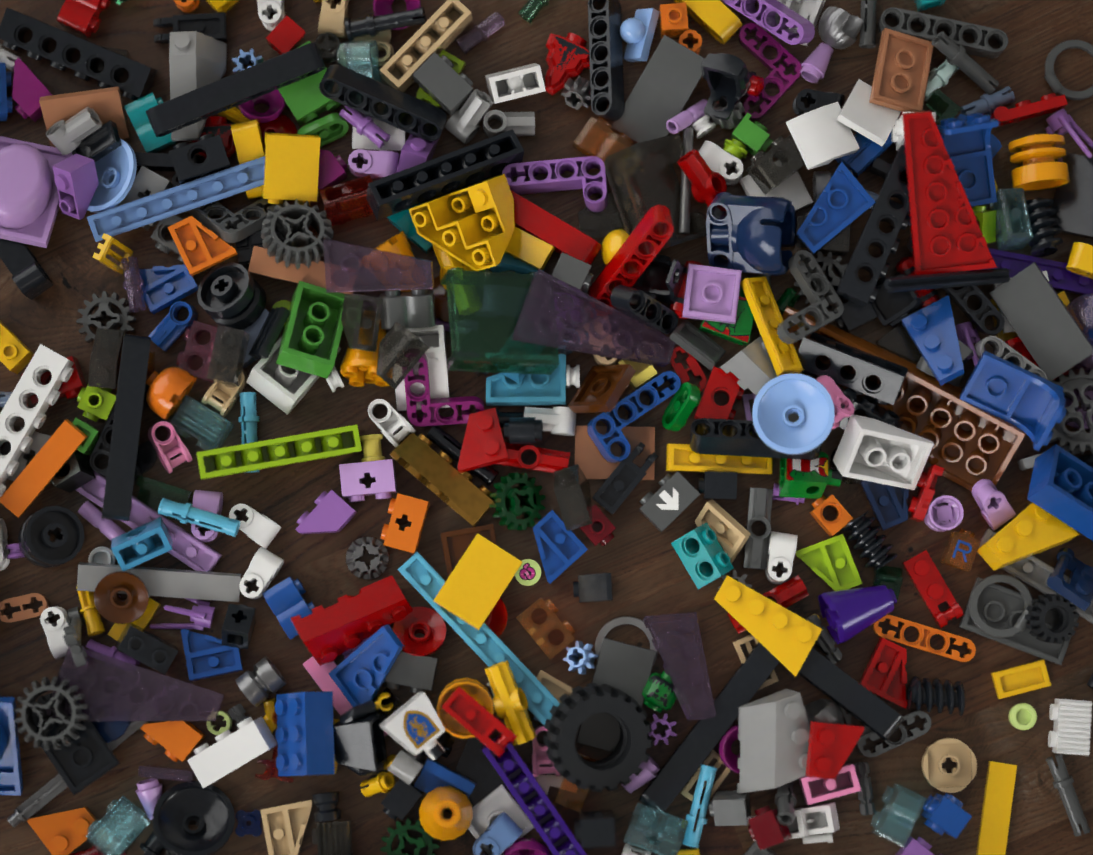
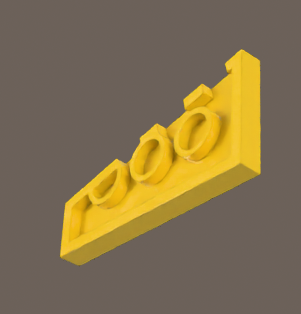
(775, 627)

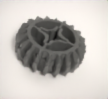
(296, 221)
(47, 724)

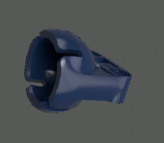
(750, 233)

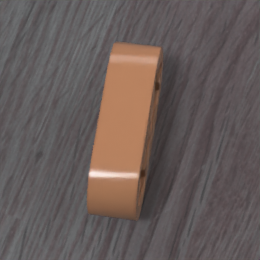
(22, 601)

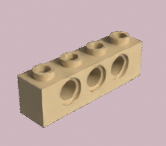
(432, 37)

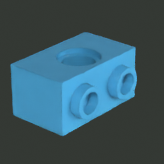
(141, 544)

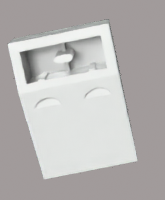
(435, 339)

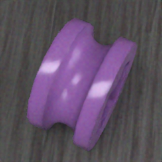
(14, 551)

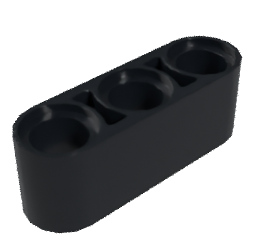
(644, 309)

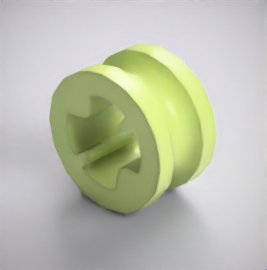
(210, 726)

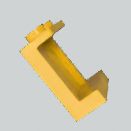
(291, 167)

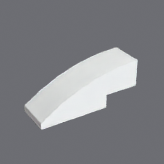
(814, 820)

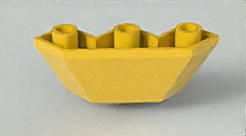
(470, 222)

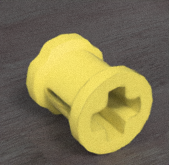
(372, 447)

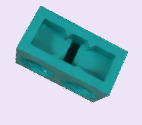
(697, 557)

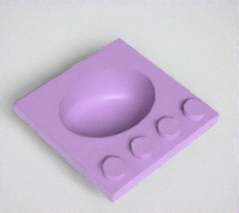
(28, 191)

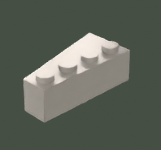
(753, 368)

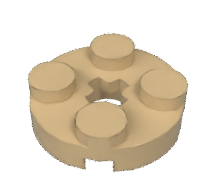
(960, 775)

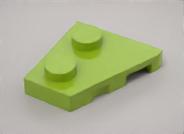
(832, 562)

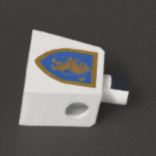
(416, 727)

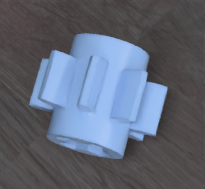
(245, 58)
(588, 657)

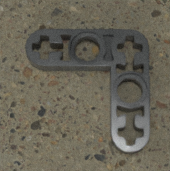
(233, 226)
(817, 307)
(878, 748)

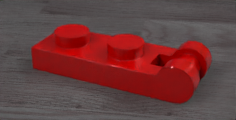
(1026, 110)
(932, 588)
(478, 721)

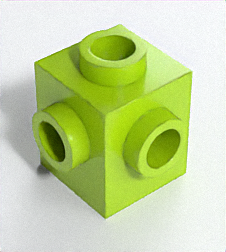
(87, 402)

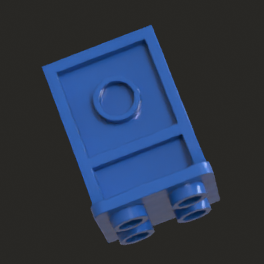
(971, 155)
(1016, 397)

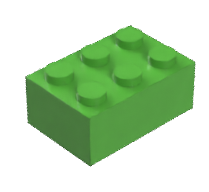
(312, 330)

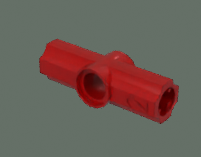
(704, 182)
(546, 461)
(783, 594)

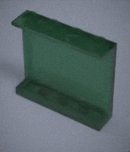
(483, 320)

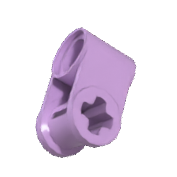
(377, 163)
(207, 501)
(992, 503)

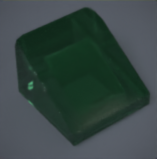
(890, 577)

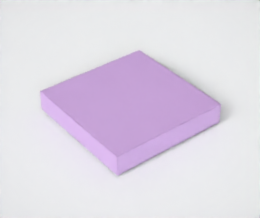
(711, 293)

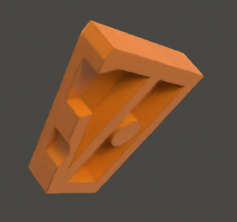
(199, 245)
(63, 830)

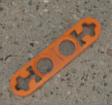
(923, 640)

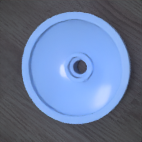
(115, 177)
(787, 396)

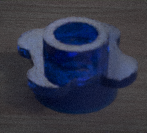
(243, 829)

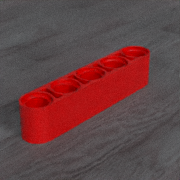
(554, 231)
(634, 250)

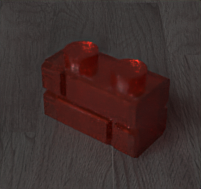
(346, 200)

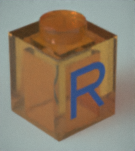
(961, 550)

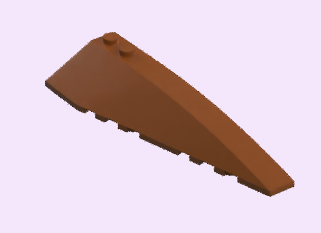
(965, 438)

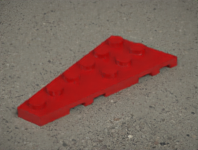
(940, 214)

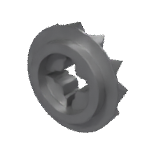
(377, 565)

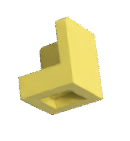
(643, 373)

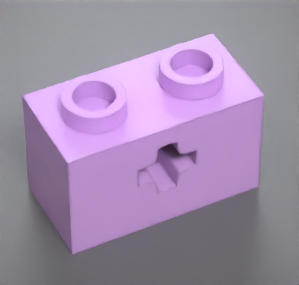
(353, 474)

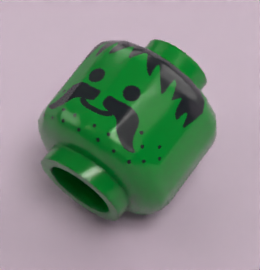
(659, 692)

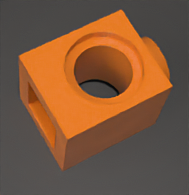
(673, 19)
(842, 516)

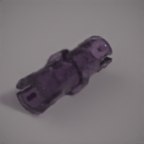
(133, 284)

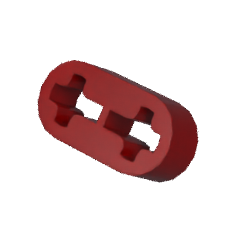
(693, 366)

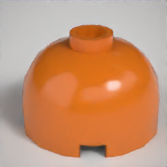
(168, 389)

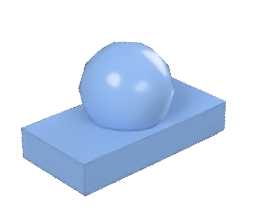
(638, 34)

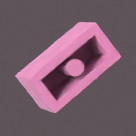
(822, 789)

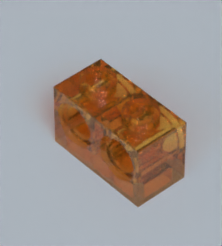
(540, 632)

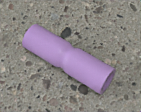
(686, 117)
(94, 517)

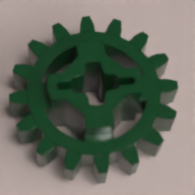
(517, 501)
(403, 834)

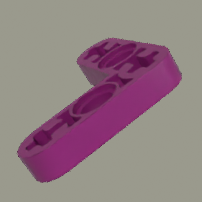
(777, 74)
(433, 405)

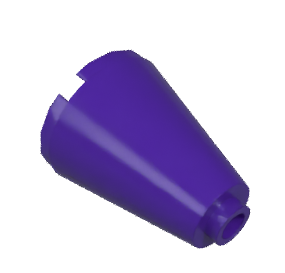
(855, 609)

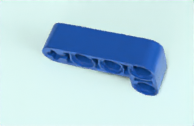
(635, 410)

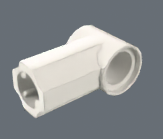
(556, 420)

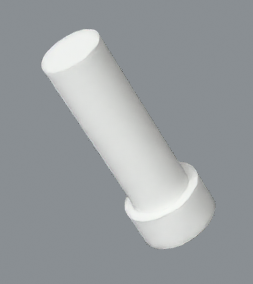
(818, 838)

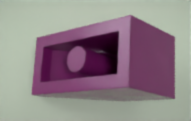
(27, 91)
(330, 169)

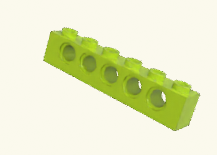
(278, 452)

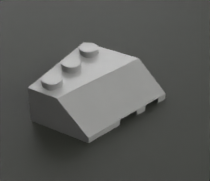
(772, 741)

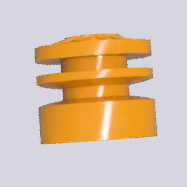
(1038, 158)
(476, 690)

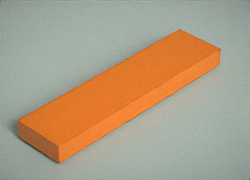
(43, 468)

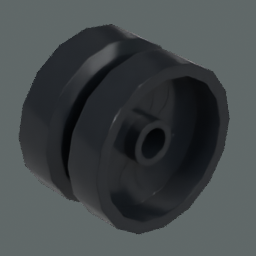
(231, 296)
(67, 534)

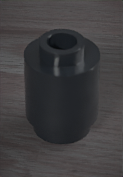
(523, 430)

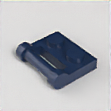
(1080, 582)

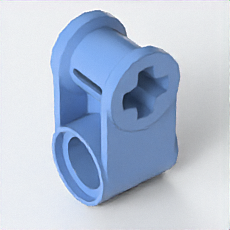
(500, 833)

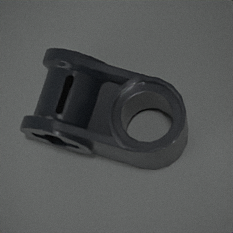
(816, 100)

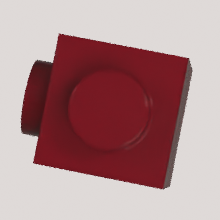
(601, 528)
(766, 828)

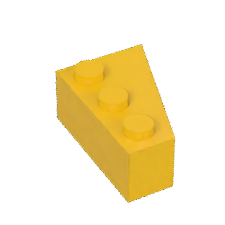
(1025, 536)

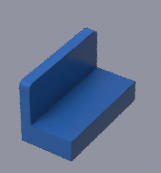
(438, 775)

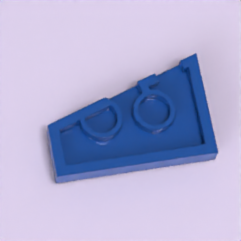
(834, 210)
(936, 339)
(368, 666)

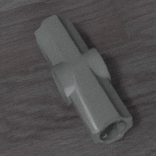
(757, 546)

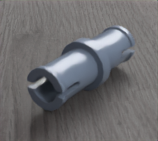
(989, 103)

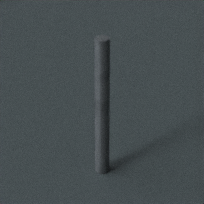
(685, 196)

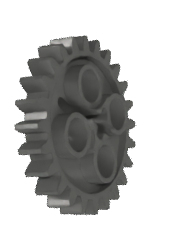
(1080, 438)

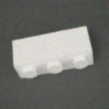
(231, 750)

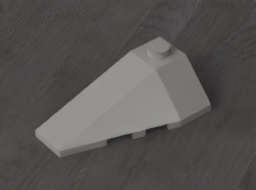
(194, 63)

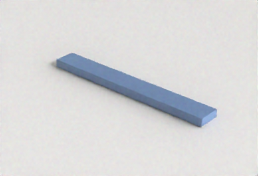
(178, 199)

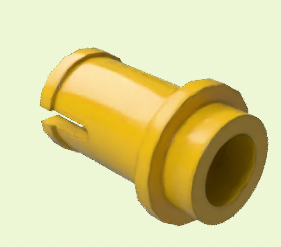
(381, 783)

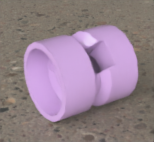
(944, 513)

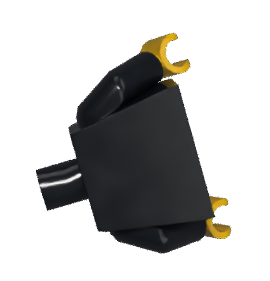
(361, 740)

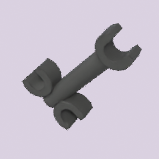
(73, 637)

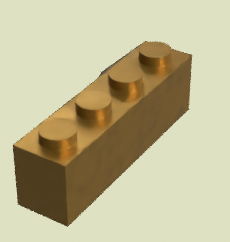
(442, 478)

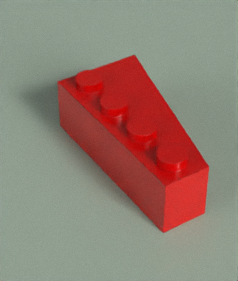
(351, 619)

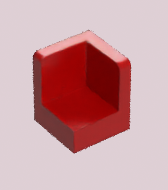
(285, 36)

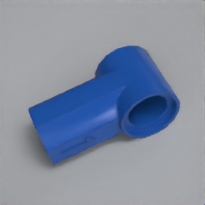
(171, 327)

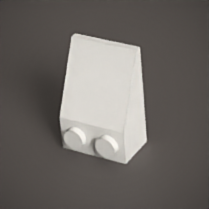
(279, 383)
(881, 453)

